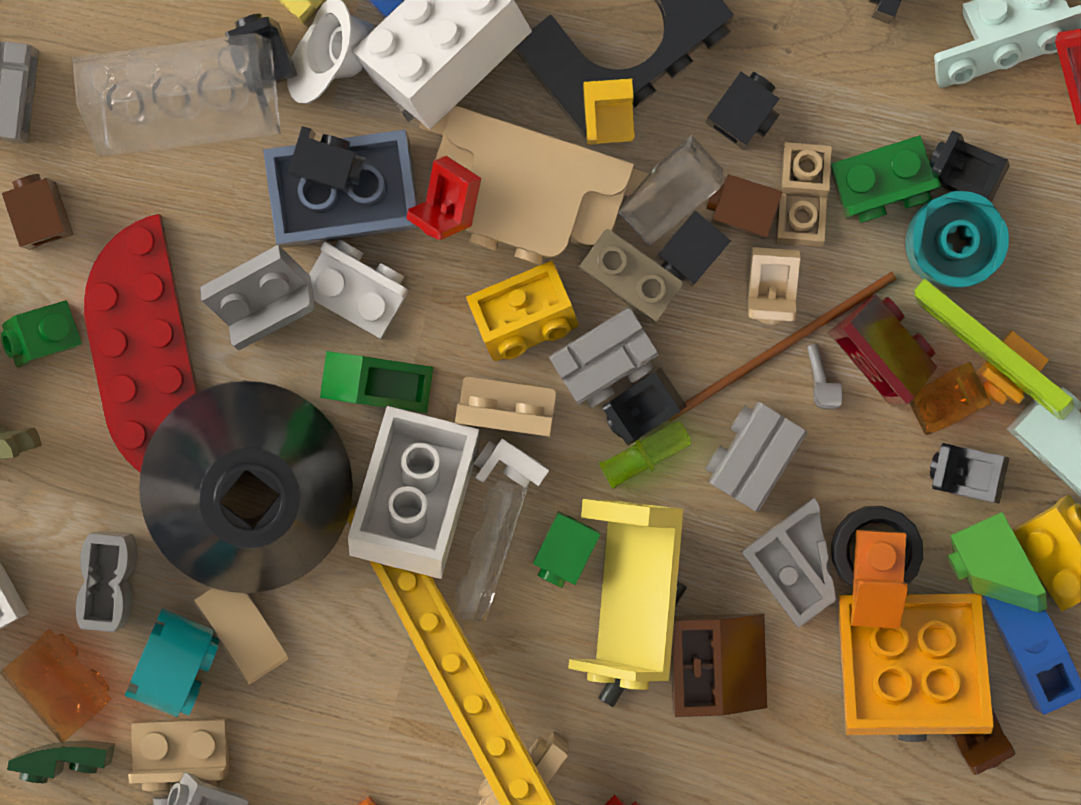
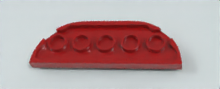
(137, 336)

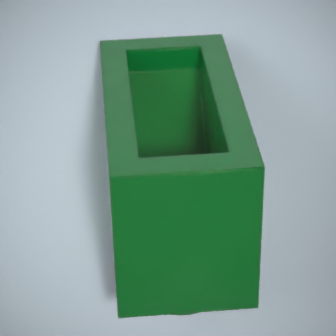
(376, 382)

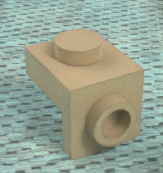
(773, 285)

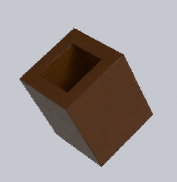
(744, 206)
(36, 211)

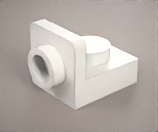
(519, 466)

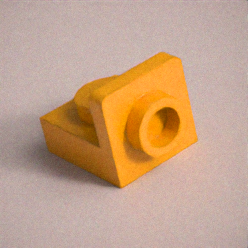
(996, 384)

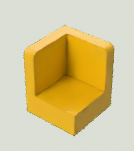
(609, 111)

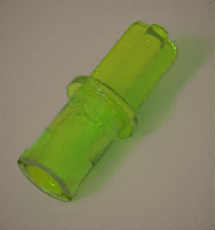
(645, 454)

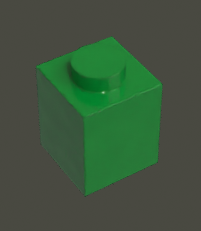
(565, 550)

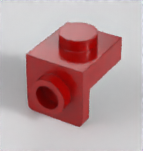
(449, 200)

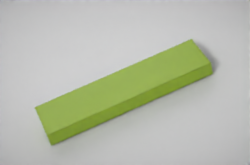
(993, 350)

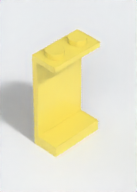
(636, 593)

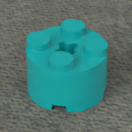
(977, 224)
(171, 662)

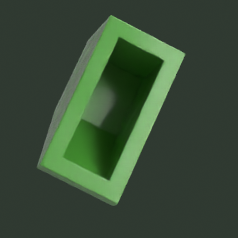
(996, 564)

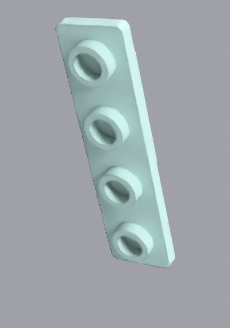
(1004, 36)

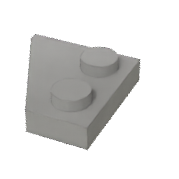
(795, 563)

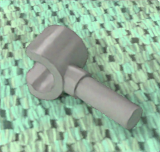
(825, 394)

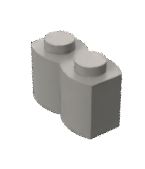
(106, 594)

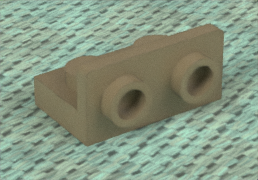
(631, 275)

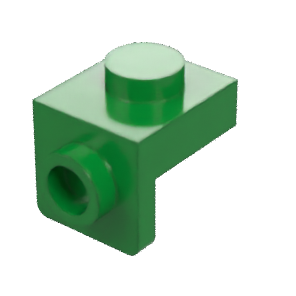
(40, 333)

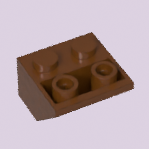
(718, 664)

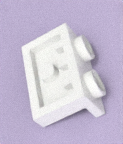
(356, 290)

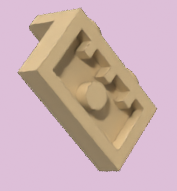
(506, 406)
(175, 746)

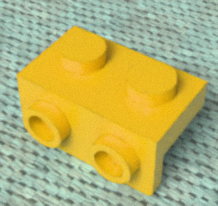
(1054, 550)

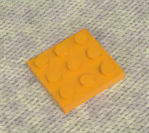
(920, 675)

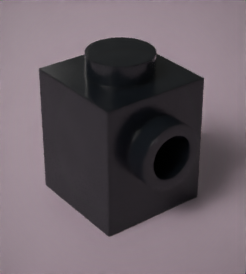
(745, 109)

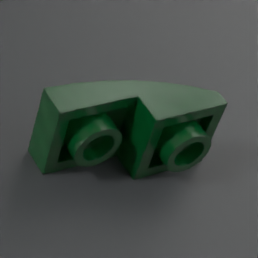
(48, 760)

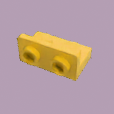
(523, 312)

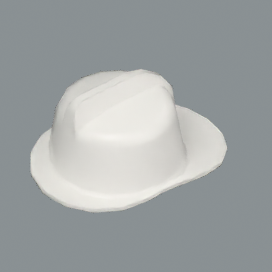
(327, 51)

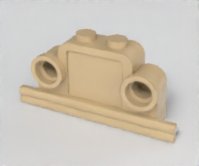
(534, 186)

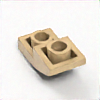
(804, 194)
(242, 632)

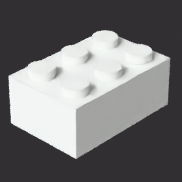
(439, 51)
(413, 492)

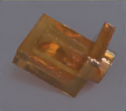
(950, 399)

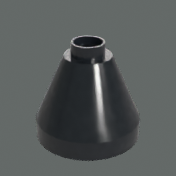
(203, 453)

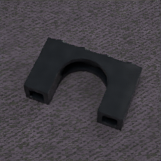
(564, 68)

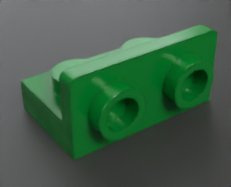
(884, 178)

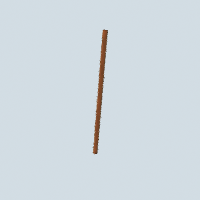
(786, 343)

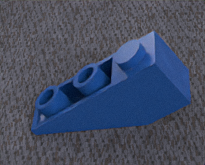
(1037, 655)

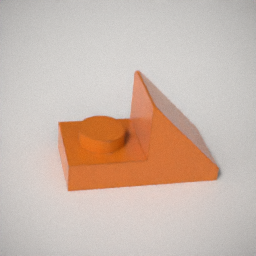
(879, 579)

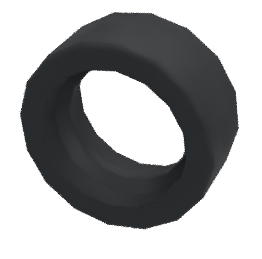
(875, 514)

